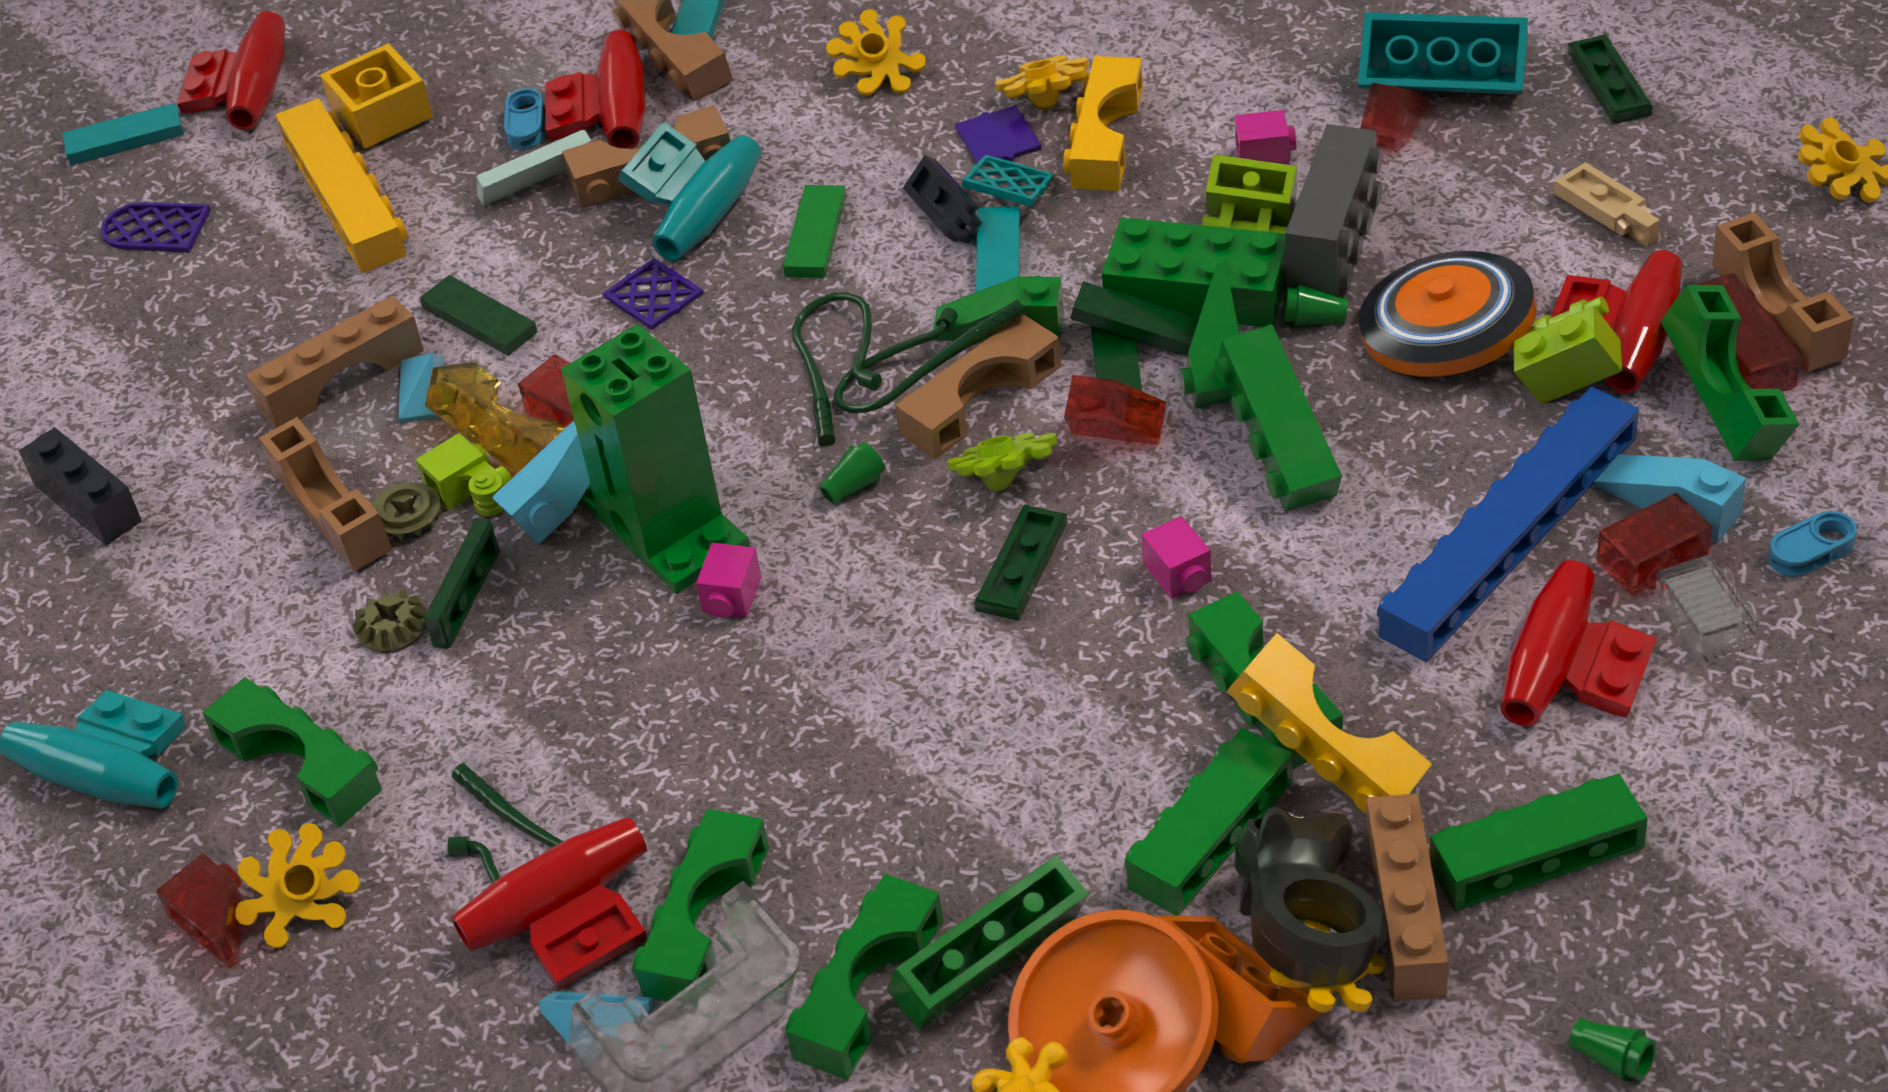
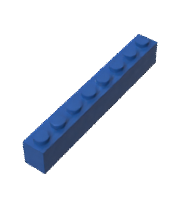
(1506, 524)

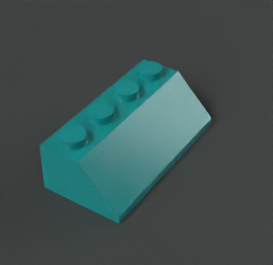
(1444, 52)

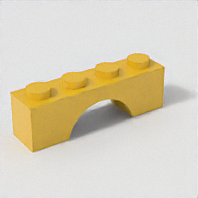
(1097, 152)
(1281, 695)

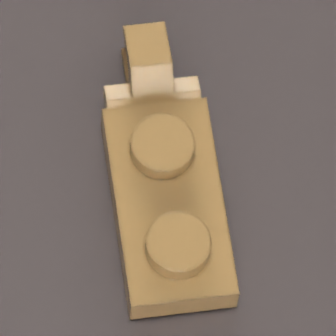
(1608, 203)

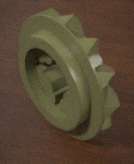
(404, 498)
(388, 635)

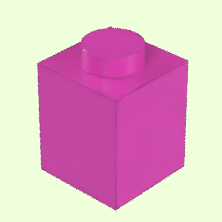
(1264, 137)
(1176, 557)
(728, 580)

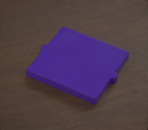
(998, 134)

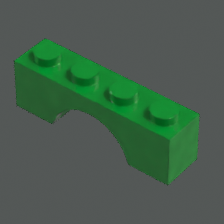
(1704, 334)
(1227, 640)
(257, 723)
(718, 858)
(891, 926)

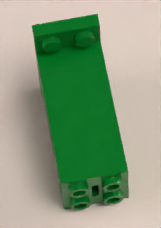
(647, 455)

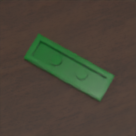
(814, 231)

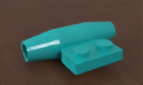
(698, 191)
(104, 752)

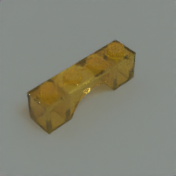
(466, 400)

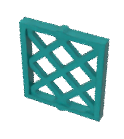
(1002, 168)

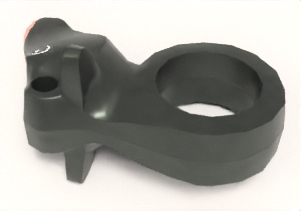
(1291, 877)

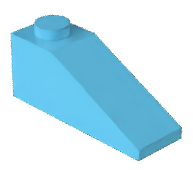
(1704, 485)
(547, 487)

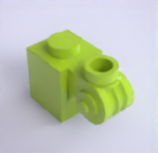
(462, 471)

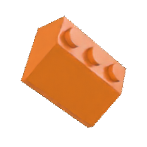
(1252, 1010)

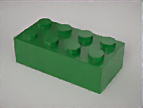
(1177, 261)

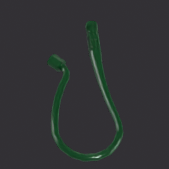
(944, 324)
(864, 378)
(501, 807)

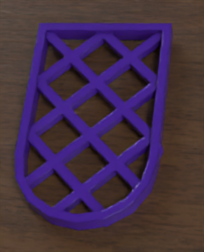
(199, 210)

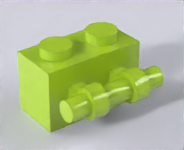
(1250, 192)
(1568, 351)

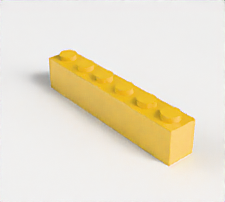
(341, 185)

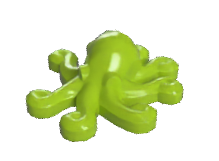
(1001, 458)

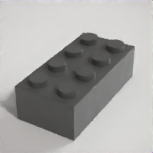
(1334, 210)

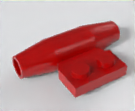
(241, 77)
(610, 95)
(1632, 313)
(1561, 647)
(563, 904)

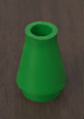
(1312, 307)
(852, 473)
(1616, 1048)

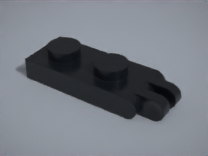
(943, 200)

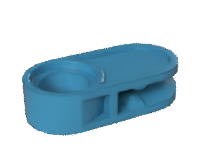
(524, 126)
(1802, 547)

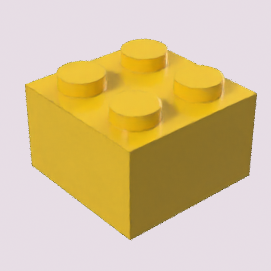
(376, 95)

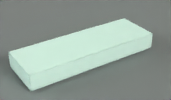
(526, 169)

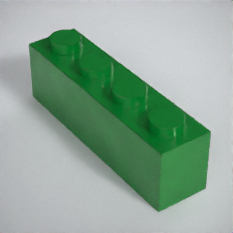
(1277, 418)
(1207, 821)
(1537, 841)
(986, 942)

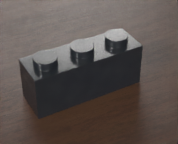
(80, 486)

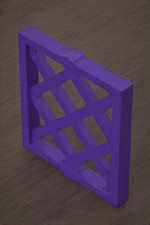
(673, 308)

